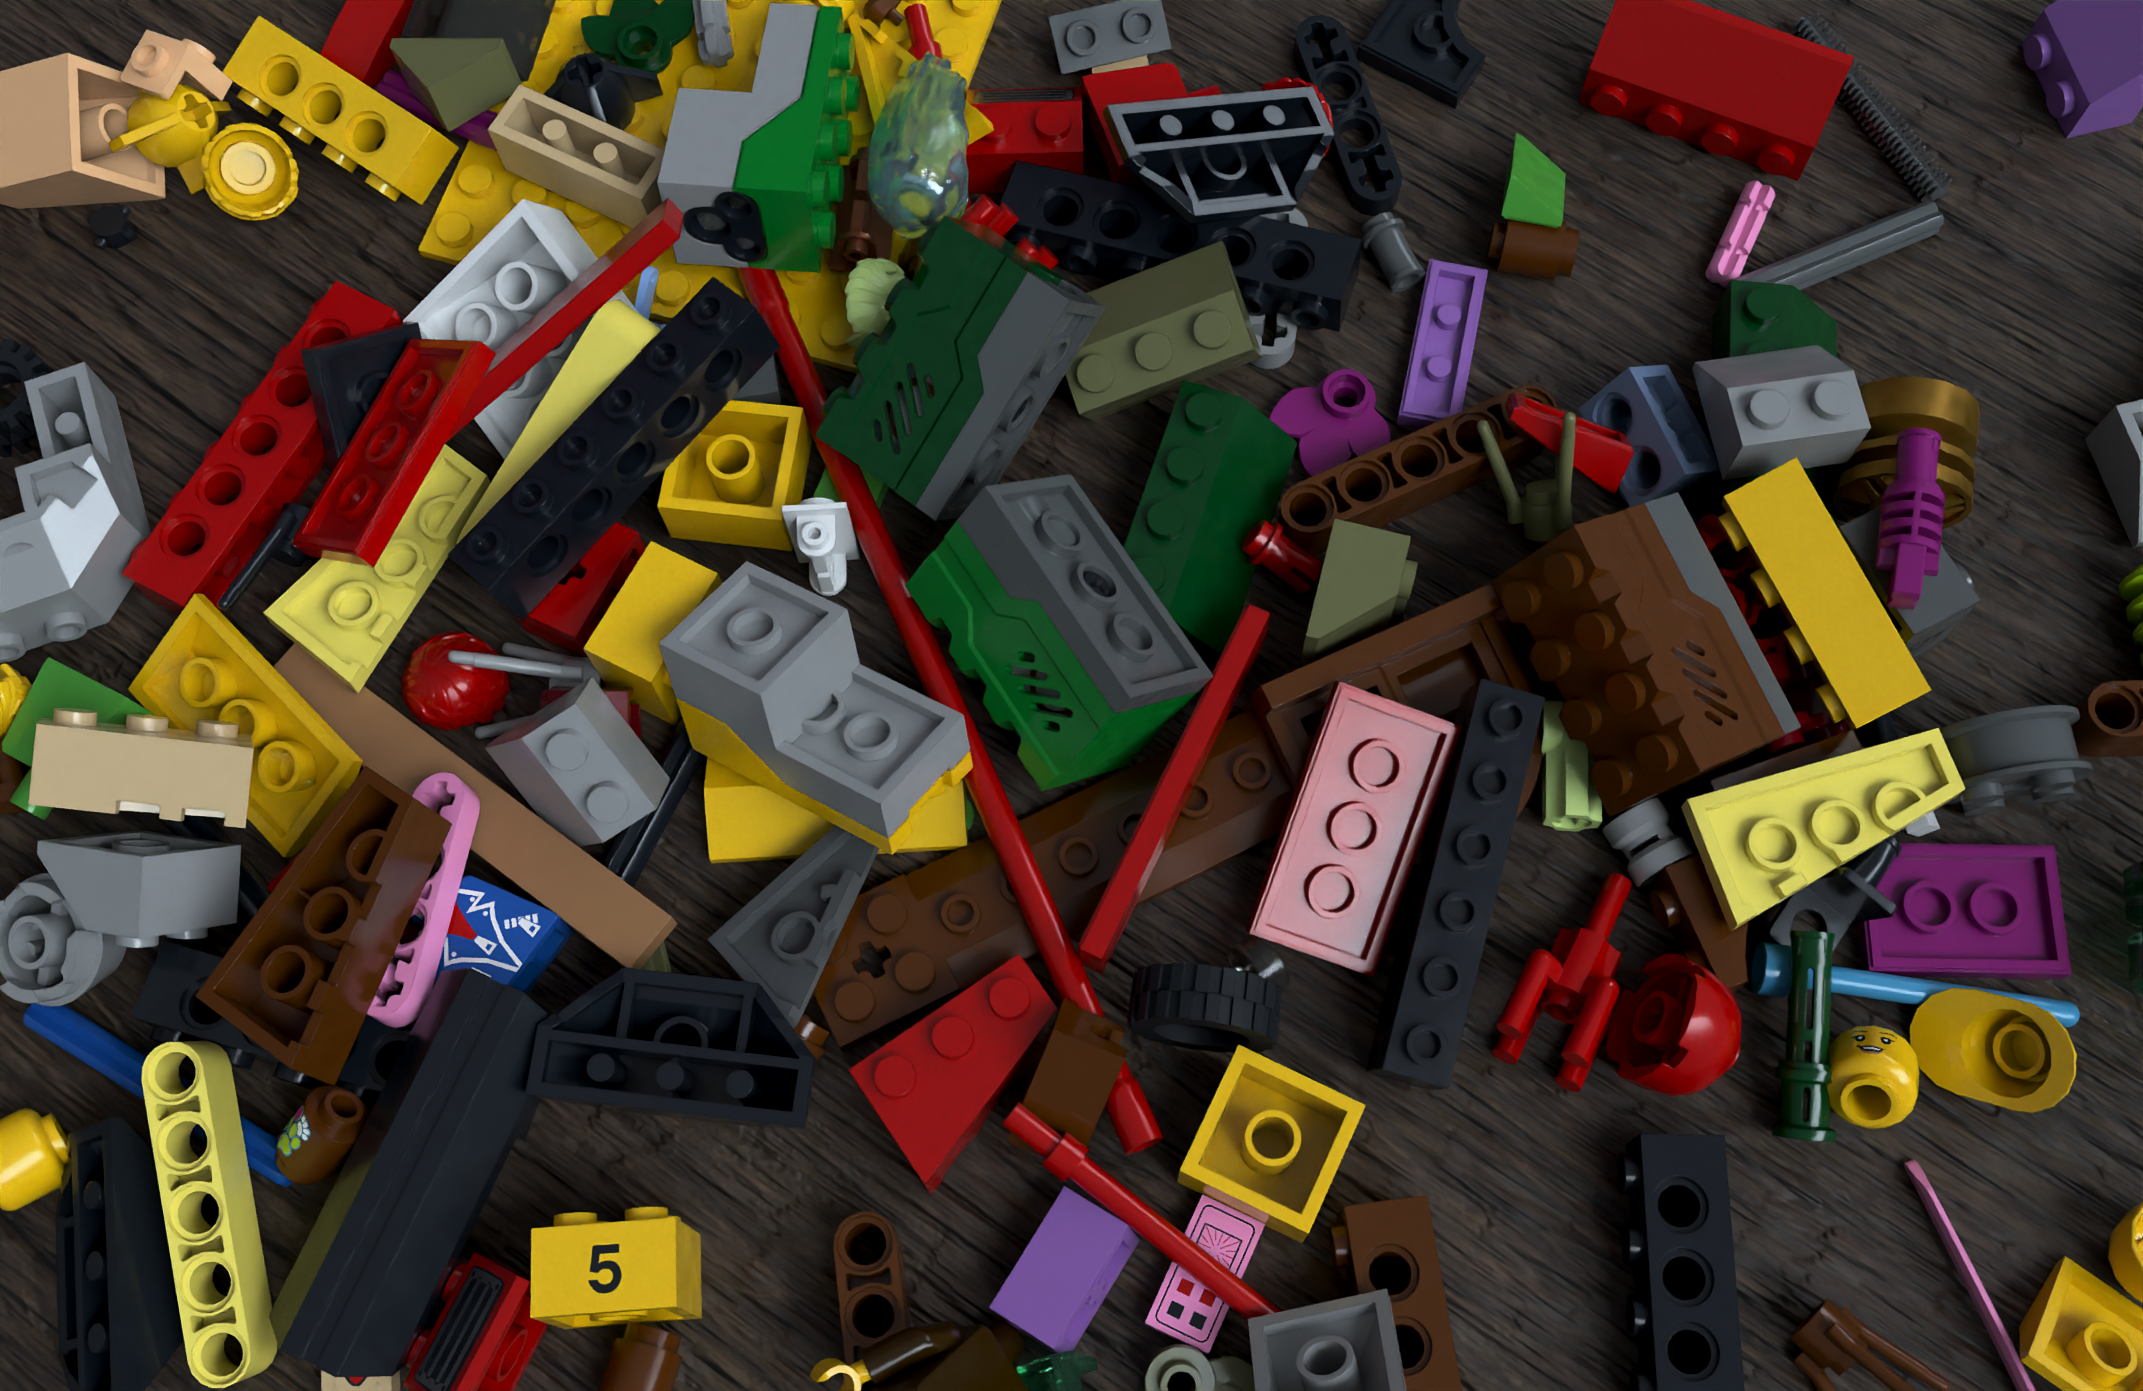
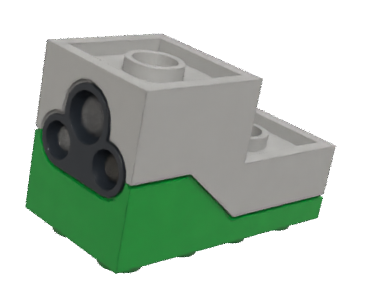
(765, 163)

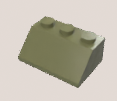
(1161, 330)

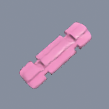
(1740, 233)

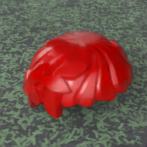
(451, 692)

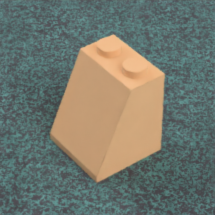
(57, 137)

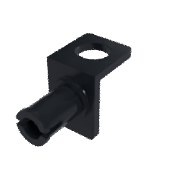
(1841, 896)

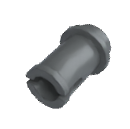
(1392, 251)

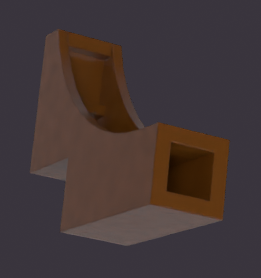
(1683, 891)

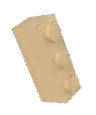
(578, 156)

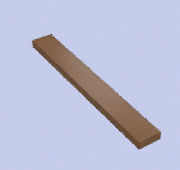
(506, 832)

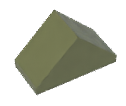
(456, 75)

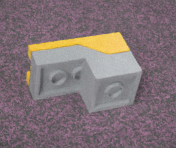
(782, 699)

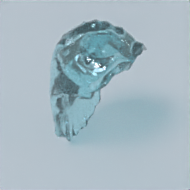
(920, 149)

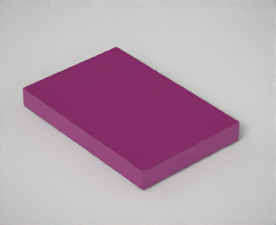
(1970, 914)

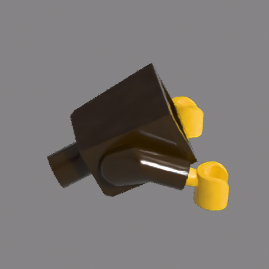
(935, 1359)

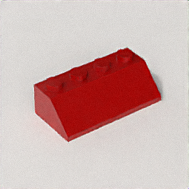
(1716, 81)

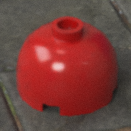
(1676, 1028)

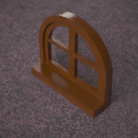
(1379, 662)

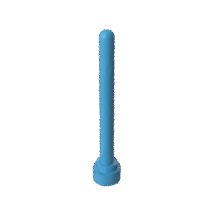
(1771, 978)

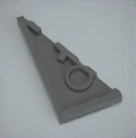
(796, 920)

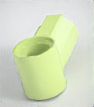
(1567, 790)

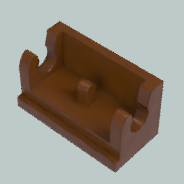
(1074, 1073)

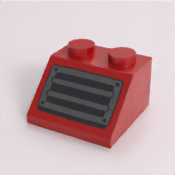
(1029, 127)
(481, 1334)

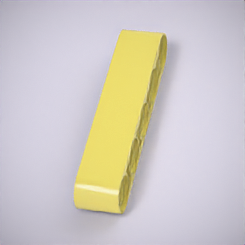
(600, 355)
(192, 1242)

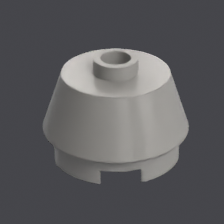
(46, 948)

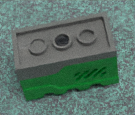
(1057, 629)

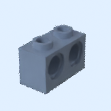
(1663, 431)

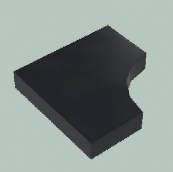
(1423, 48)
(348, 378)

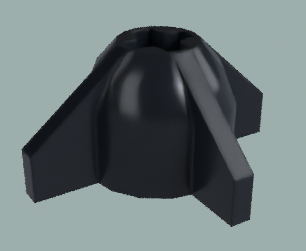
(602, 87)

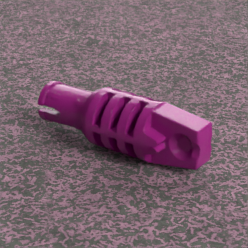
(1911, 518)

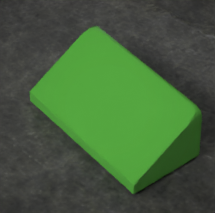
(1533, 186)

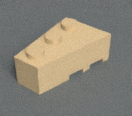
(141, 766)

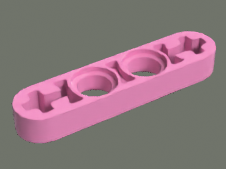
(434, 903)

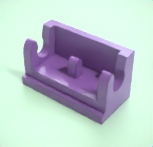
(1065, 1272)

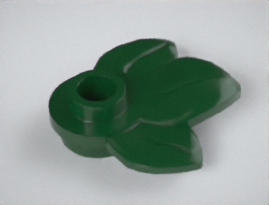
(640, 28)

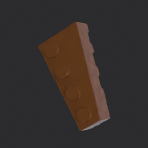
(330, 929)

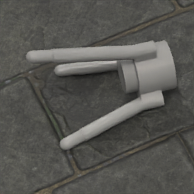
(560, 668)

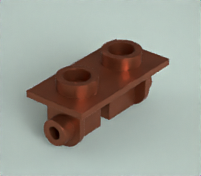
(859, 227)

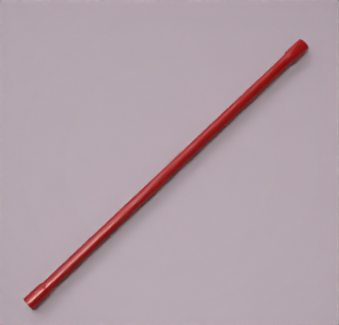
(1126, 1103)

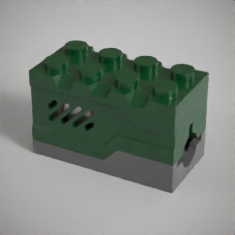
(958, 368)

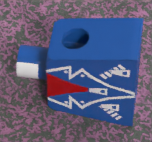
(500, 935)

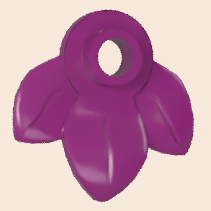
(1329, 431)

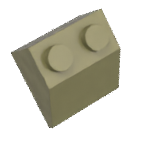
(1359, 588)

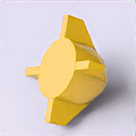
(173, 130)

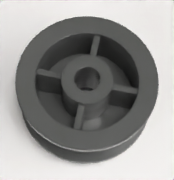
(2016, 757)

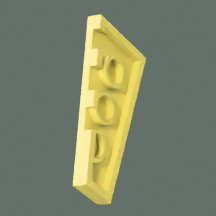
(354, 611)
(1802, 823)

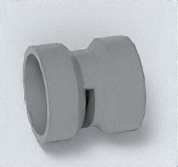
(1647, 841)

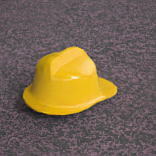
(1993, 1049)

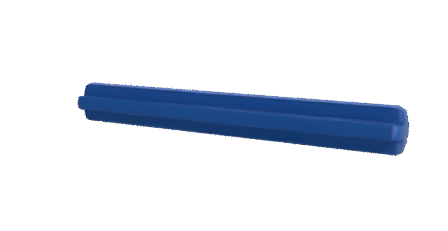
(124, 1066)

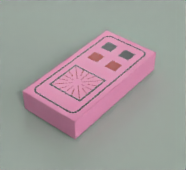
(1185, 1306)

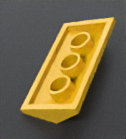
(216, 674)
(759, 825)
(2083, 1333)

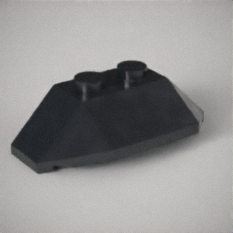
(1224, 150)
(676, 1051)
(113, 1263)

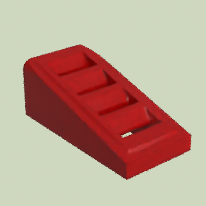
(1598, 450)

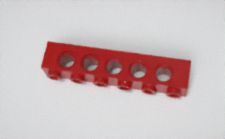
(234, 465)

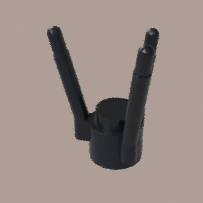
(276, 545)

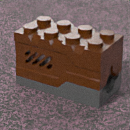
(1645, 651)

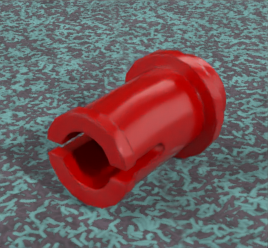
(1281, 555)

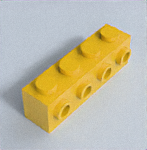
(1823, 595)

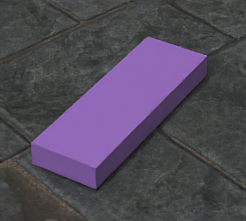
(1442, 343)

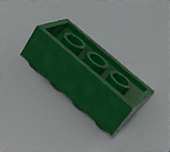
(1769, 319)
(1205, 493)

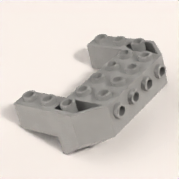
(78, 521)

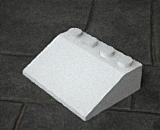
(498, 291)

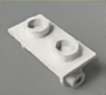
(825, 539)

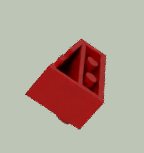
(956, 1066)

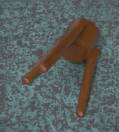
(1838, 1340)

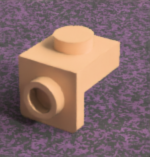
(163, 62)

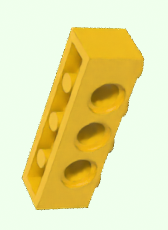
(274, 62)

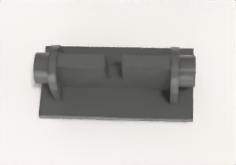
(1108, 34)

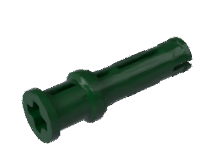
(1807, 951)

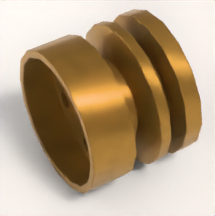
(1904, 404)

